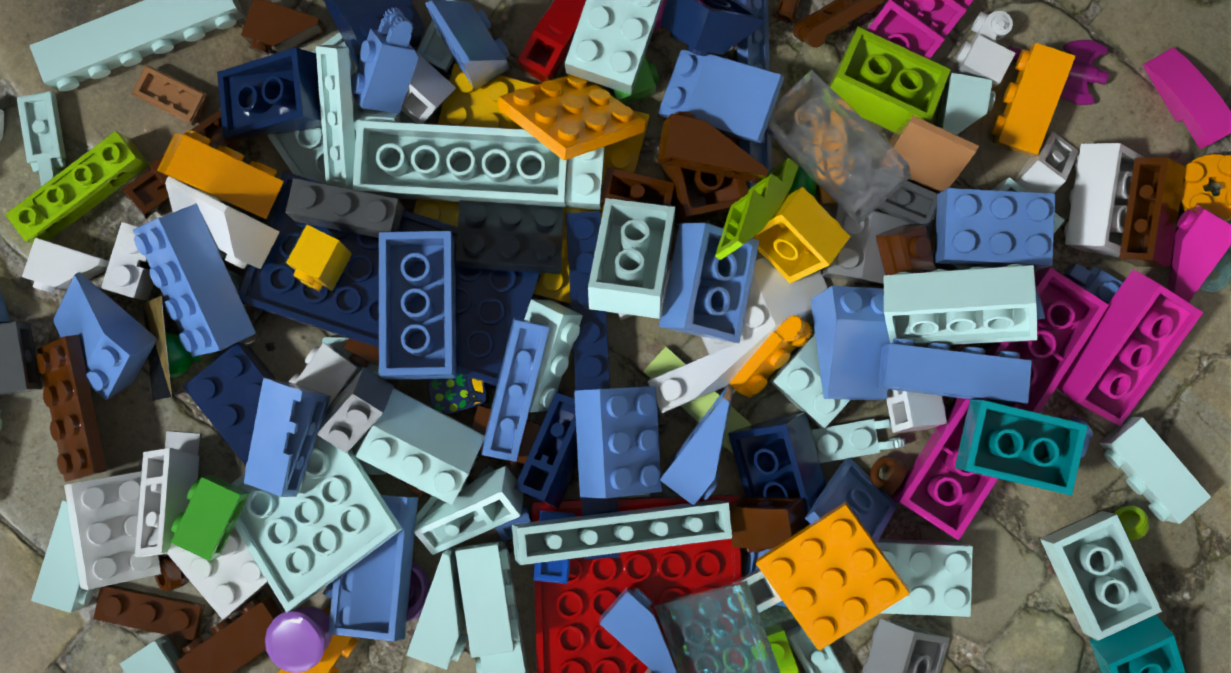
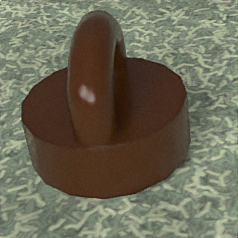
(892, 477)
(170, 575)

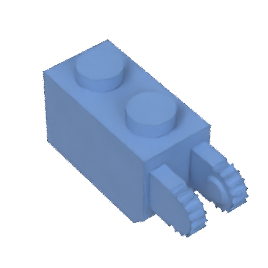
(385, 65)

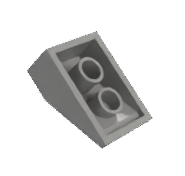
(860, 256)

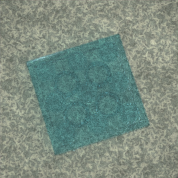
(717, 632)

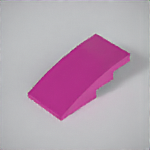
(918, 23)

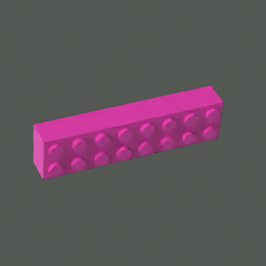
(953, 496)

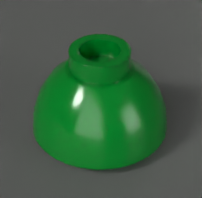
(178, 358)

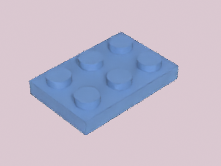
(866, 500)

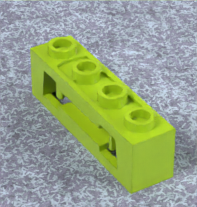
(77, 188)

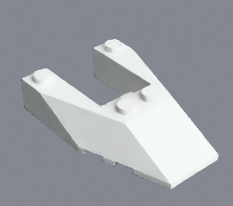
(768, 305)

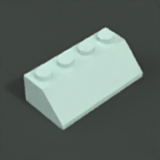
(962, 305)

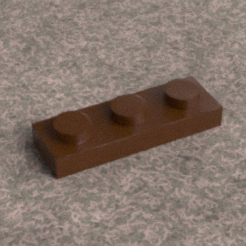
(149, 612)

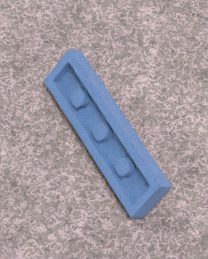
(515, 389)

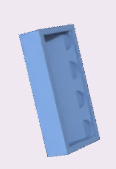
(374, 593)

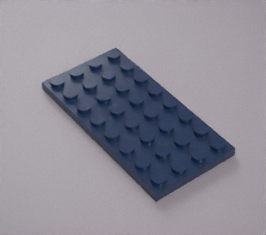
(483, 297)

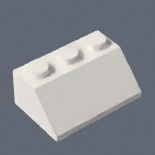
(1100, 198)
(233, 232)

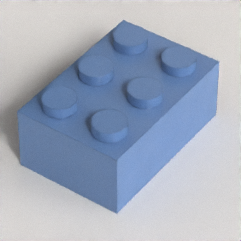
(994, 228)
(617, 442)

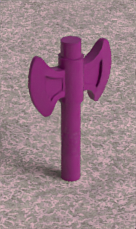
(1081, 72)

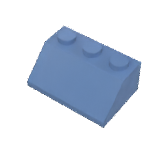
(707, 293)

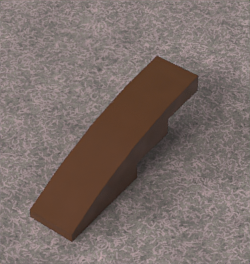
(150, 192)

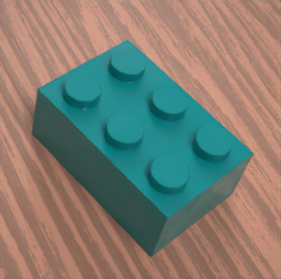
(1021, 446)

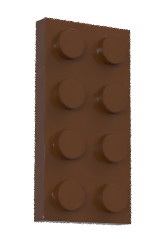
(71, 408)

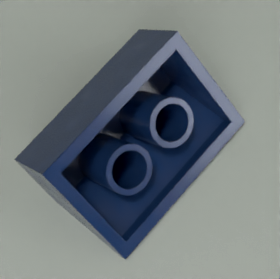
(779, 459)

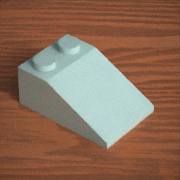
(802, 385)
(442, 622)

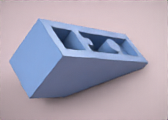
(636, 627)

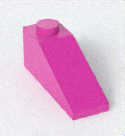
(1196, 250)

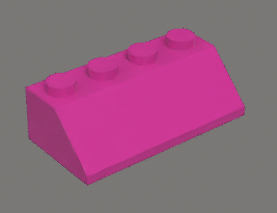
(1128, 348)

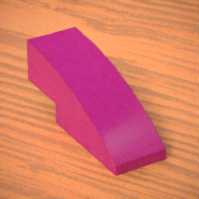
(1190, 97)

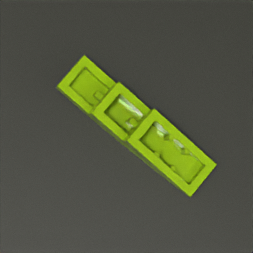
(756, 208)

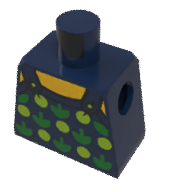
(457, 394)

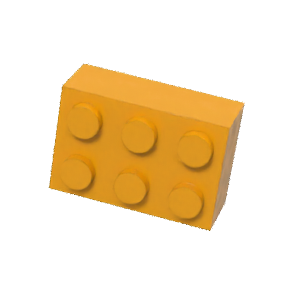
(221, 173)

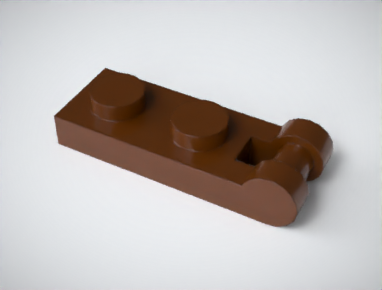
(832, 18)

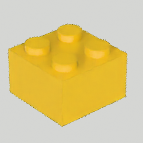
(801, 237)

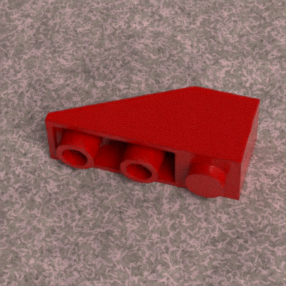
(551, 40)

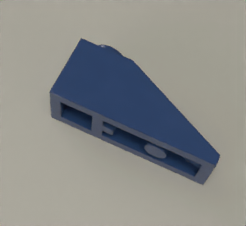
(552, 454)

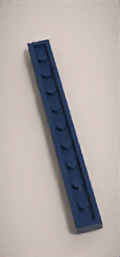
(591, 345)

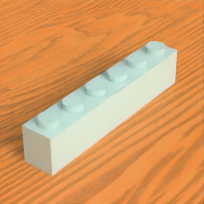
(127, 38)
(621, 531)

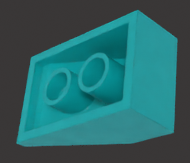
(1139, 649)

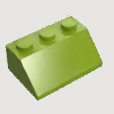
(888, 81)

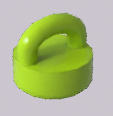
(1133, 521)

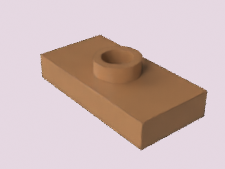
(170, 95)

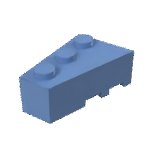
(284, 436)

